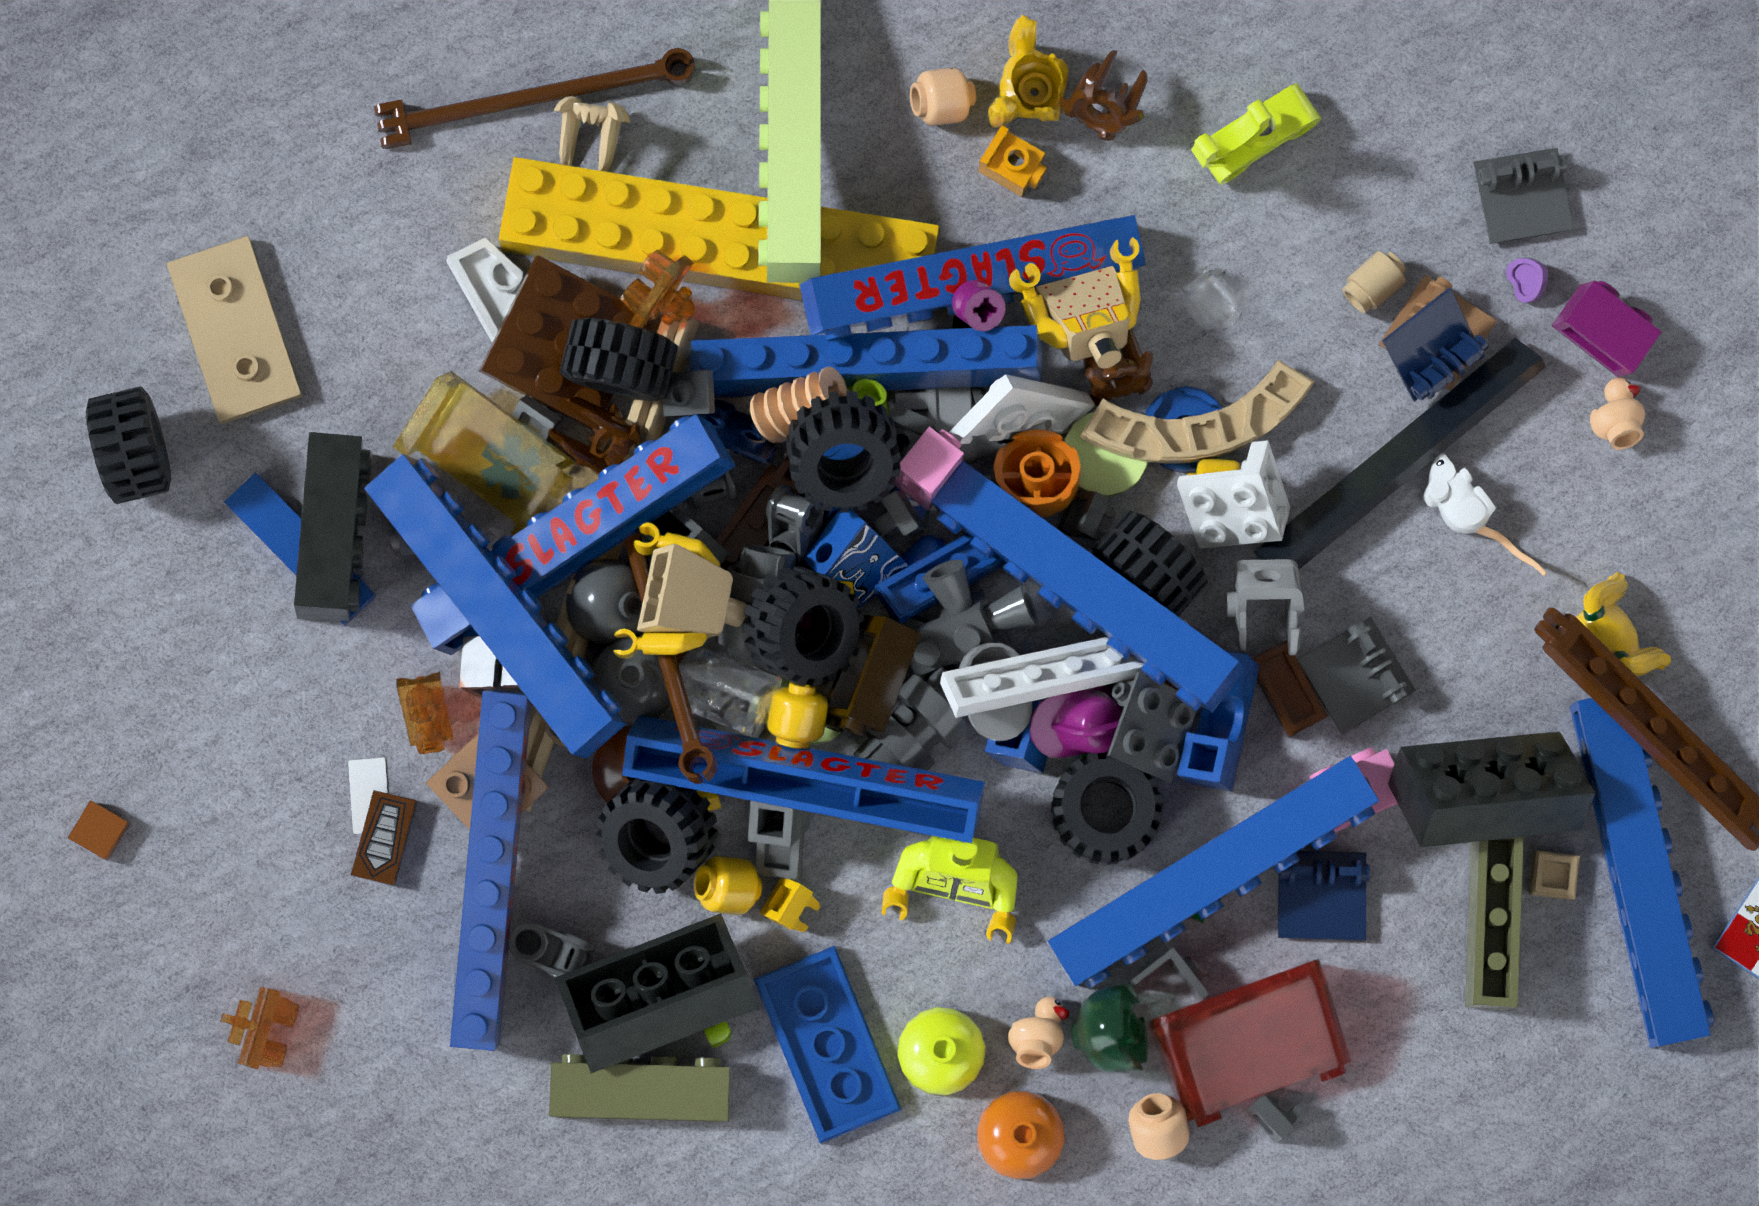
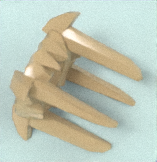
(574, 111)

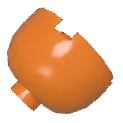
(1039, 471)
(1020, 1135)

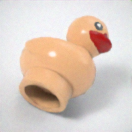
(1621, 417)
(1039, 1036)

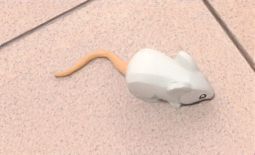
(1463, 506)

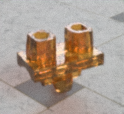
(663, 297)
(425, 712)
(256, 1047)

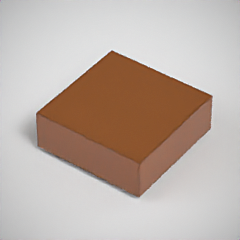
(98, 830)

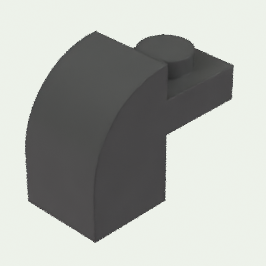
(778, 838)

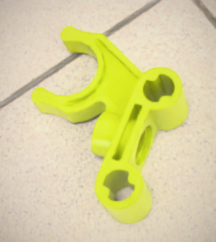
(1240, 143)

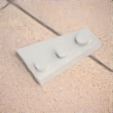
(487, 281)
(1022, 405)

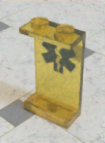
(486, 449)

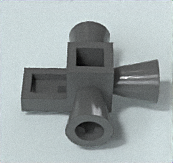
(965, 618)

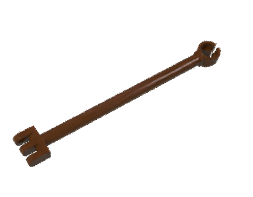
(403, 121)
(692, 747)

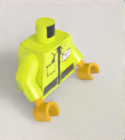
(959, 873)

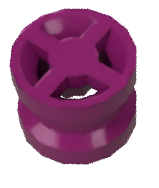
(970, 298)

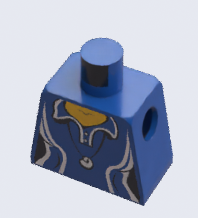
(854, 555)

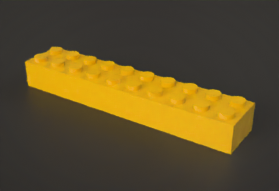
(624, 218)

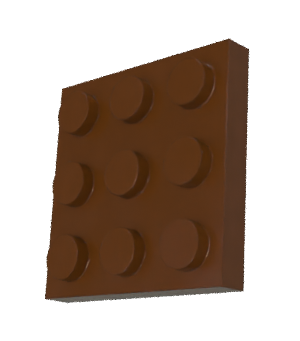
(535, 334)

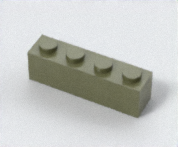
(1494, 924)
(641, 1091)

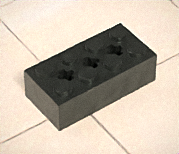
(329, 526)
(1490, 788)
(656, 993)

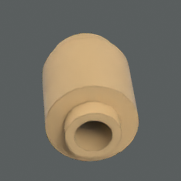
(1374, 281)

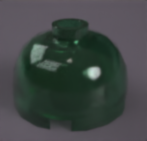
(1110, 1030)

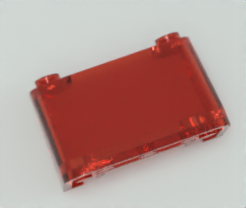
(1251, 1041)

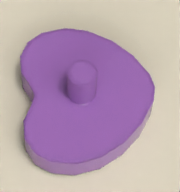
(1528, 278)

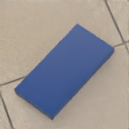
(827, 1044)

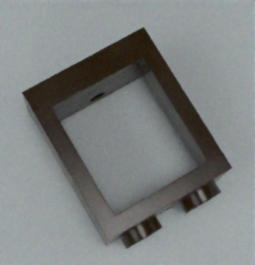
(869, 688)

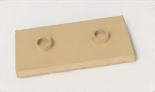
(234, 330)

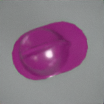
(1076, 723)

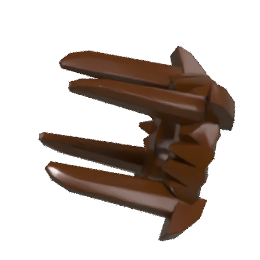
(1120, 109)
(1134, 366)
(610, 425)

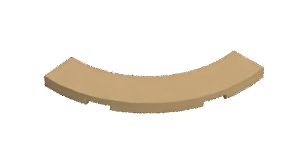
(1202, 435)

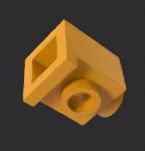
(996, 166)

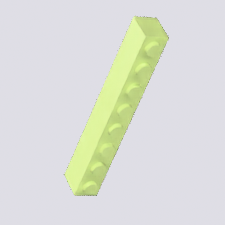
(791, 140)

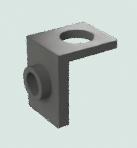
(690, 394)
(1186, 970)

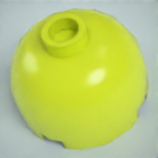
(941, 1051)

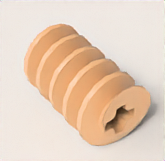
(778, 406)

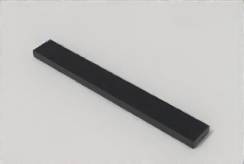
(1405, 454)

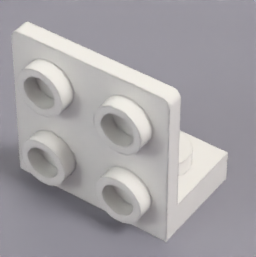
(1237, 504)

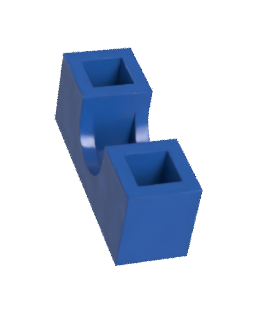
(1214, 750)

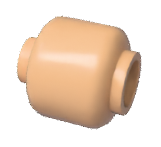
(942, 96)
(1158, 1126)

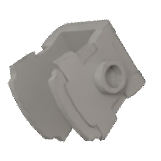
(1248, 587)

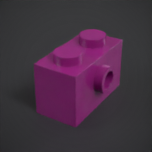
(1607, 327)

